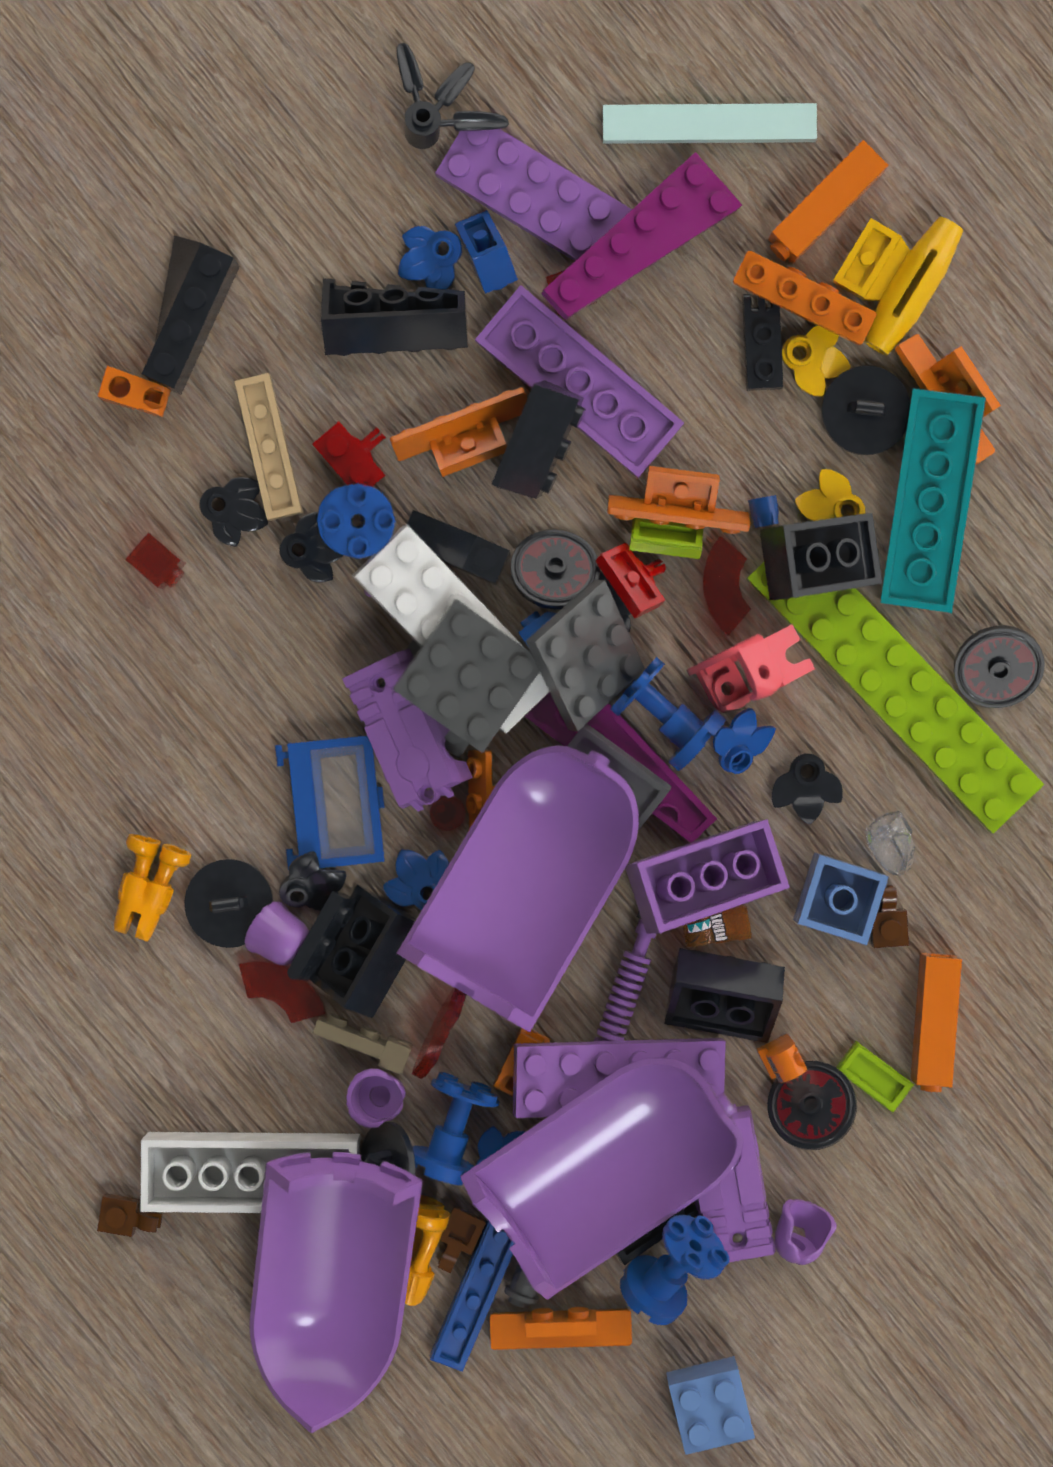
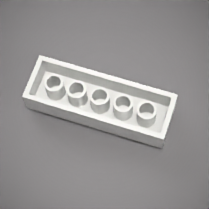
(418, 591)
(221, 1168)

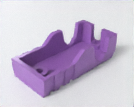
(403, 736)
(739, 1200)

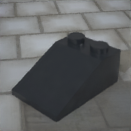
(820, 556)

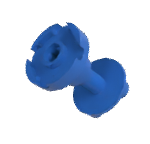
(375, 519)
(678, 724)
(448, 1143)
(658, 1284)

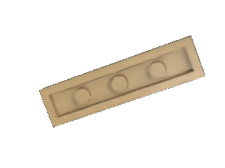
(268, 446)

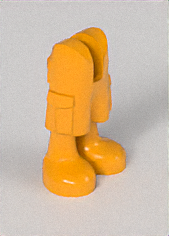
(141, 894)

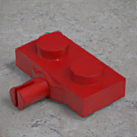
(351, 456)
(632, 579)

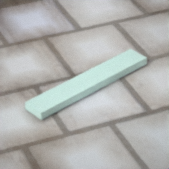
(709, 123)

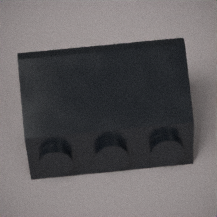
(539, 440)
(365, 954)
(725, 995)

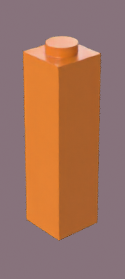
(827, 203)
(936, 1021)

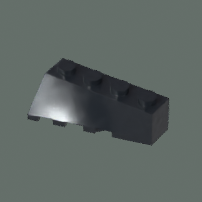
(190, 304)
(391, 319)

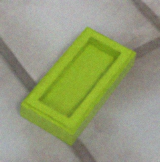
(668, 539)
(874, 1076)

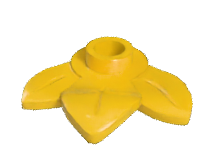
(820, 360)
(830, 497)

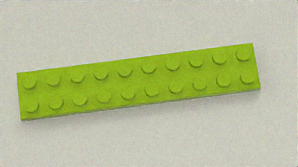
(911, 700)

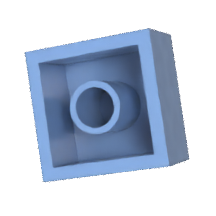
(840, 898)
(710, 1405)

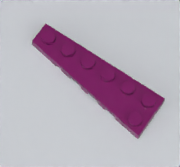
(662, 222)
(678, 808)

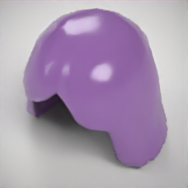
(276, 934)
(374, 1098)
(817, 1226)

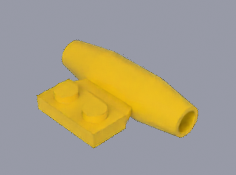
(897, 277)

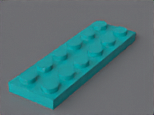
(932, 500)

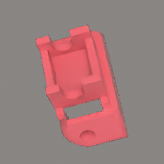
(764, 668)

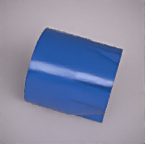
(764, 511)

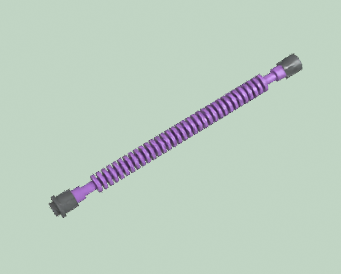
(520, 1289)

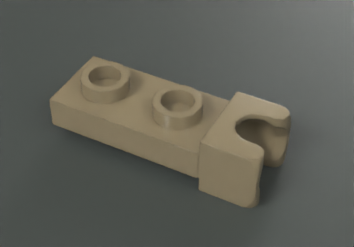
(391, 1052)

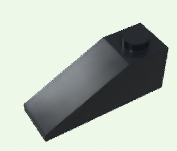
(460, 547)

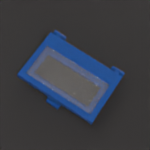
(335, 801)

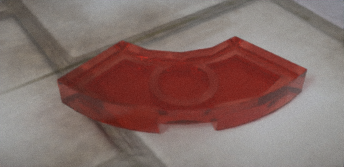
(722, 586)
(272, 983)
(439, 1033)

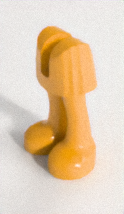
(430, 1225)

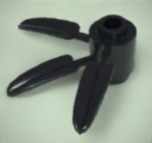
(424, 118)

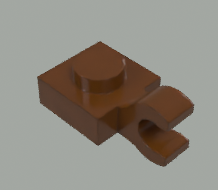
(890, 923)
(122, 1216)
(460, 1235)

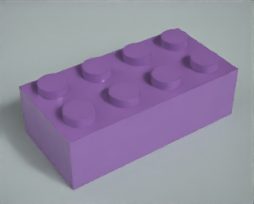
(707, 876)

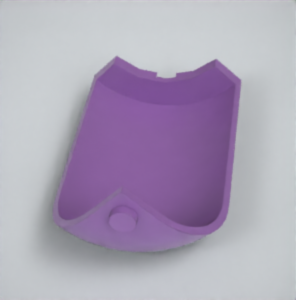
(527, 882)
(606, 1169)
(330, 1280)

